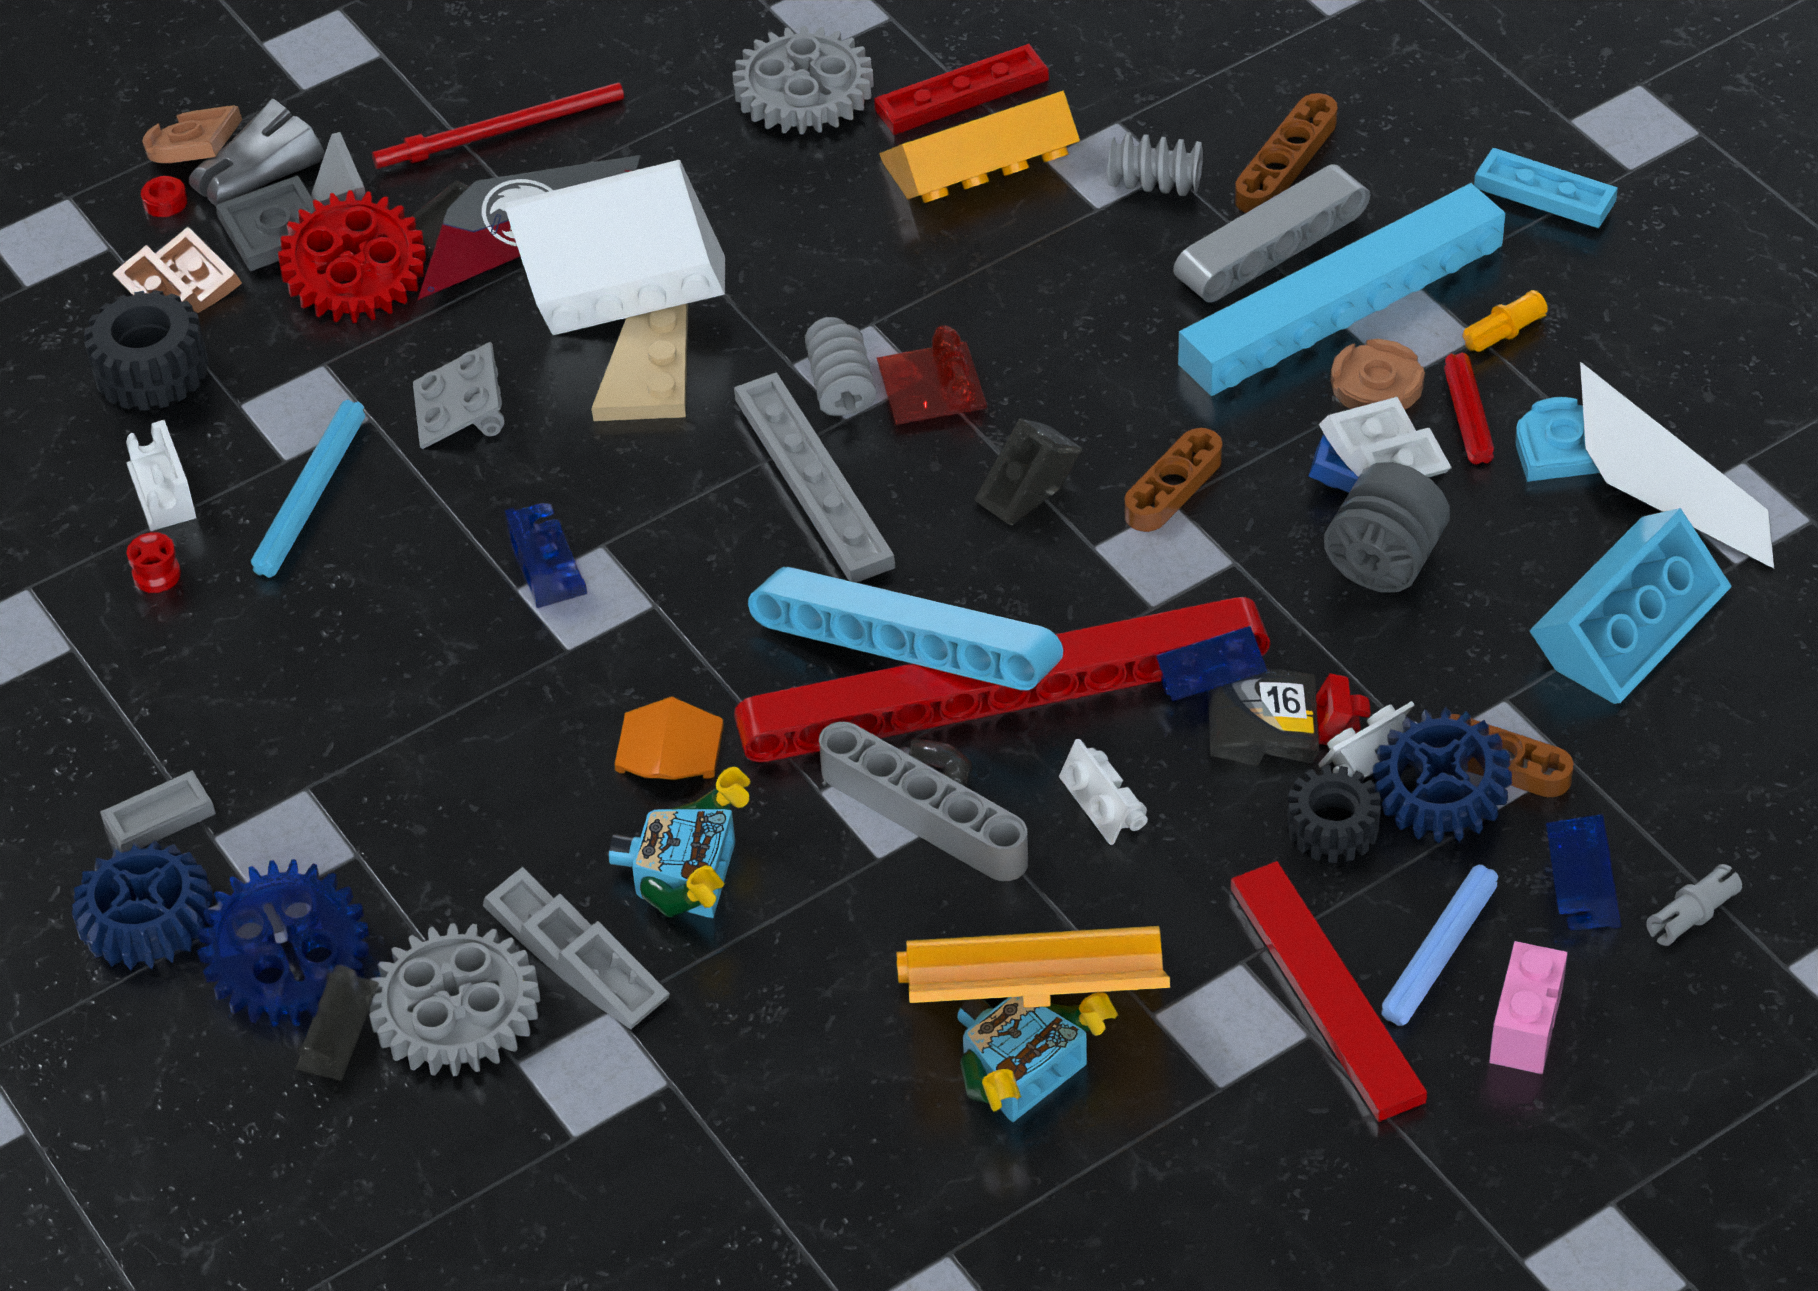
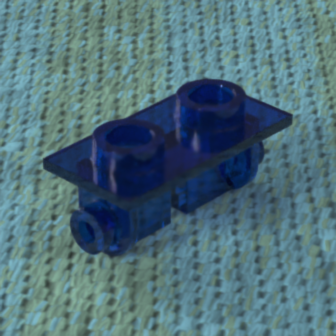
(1210, 663)

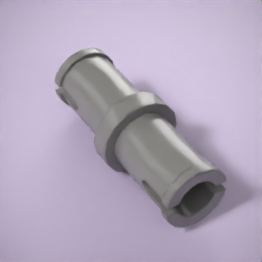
(1694, 904)

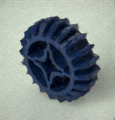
(1459, 745)
(142, 896)

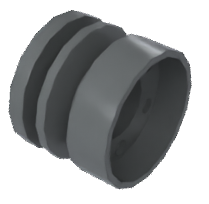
(1387, 527)

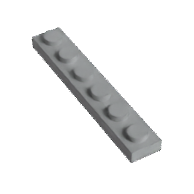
(814, 478)

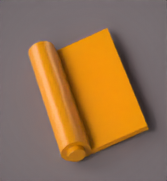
(1033, 965)

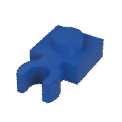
(1330, 468)

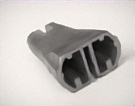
(261, 153)

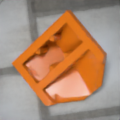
(669, 741)

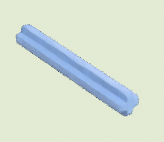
(1439, 945)

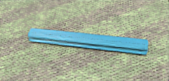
(308, 489)

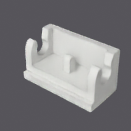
(159, 479)

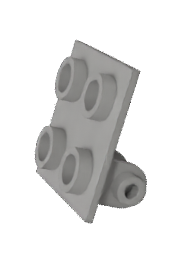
(459, 396)

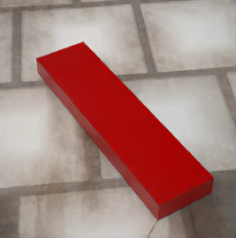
(961, 89)

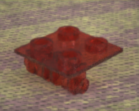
(932, 379)

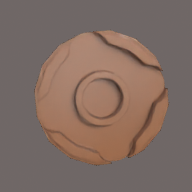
(1376, 374)

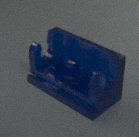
(544, 555)
(1583, 872)

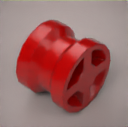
(153, 562)

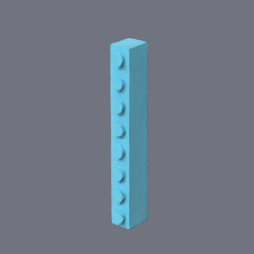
(1340, 289)

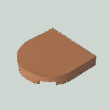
(194, 137)

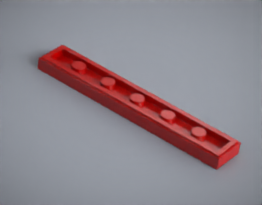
(1328, 992)

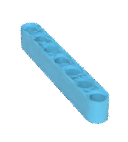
(906, 628)

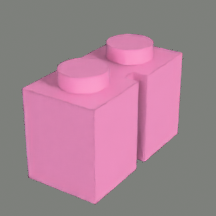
(1528, 1007)

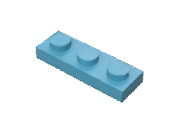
(1545, 187)

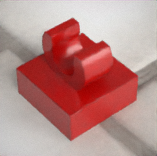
(1339, 709)

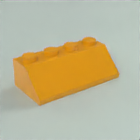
(982, 146)

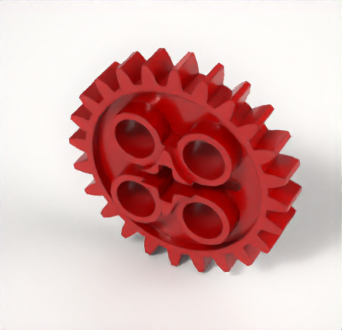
(352, 256)

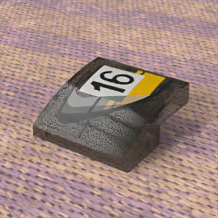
(1263, 716)

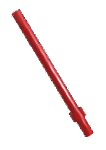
(418, 147)

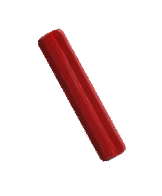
(1469, 408)

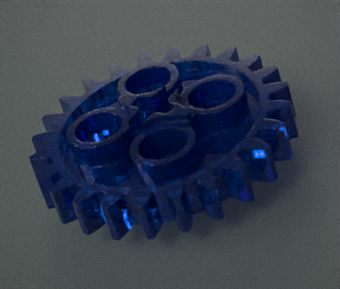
(240, 960)

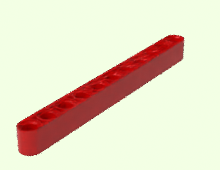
(923, 698)

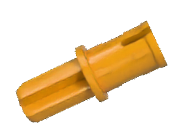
(1505, 321)

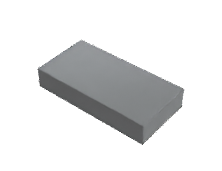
(158, 812)

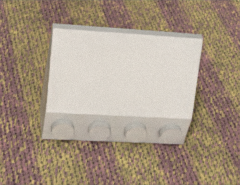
(617, 247)

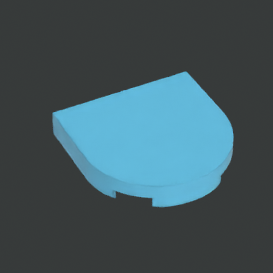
(1553, 440)

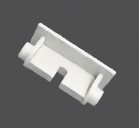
(1359, 748)
(1095, 787)

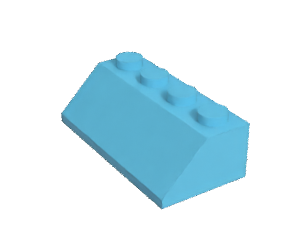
(1632, 606)

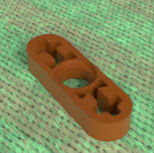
(1172, 497)
(1541, 756)

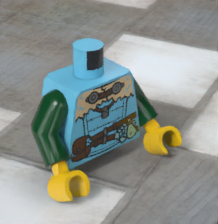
(685, 850)
(1025, 1053)

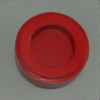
(164, 196)

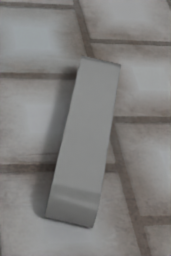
(1271, 233)
(924, 801)

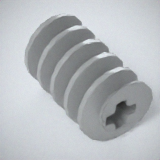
(1155, 165)
(839, 367)

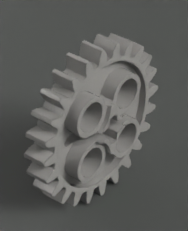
(803, 79)
(450, 987)

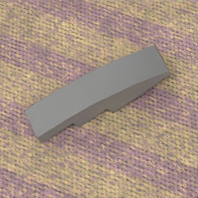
(575, 949)

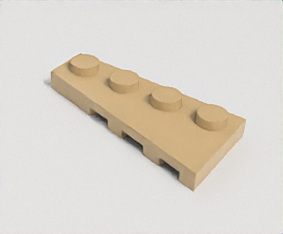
(647, 369)

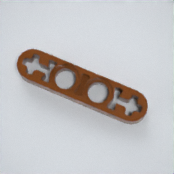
(1278, 150)

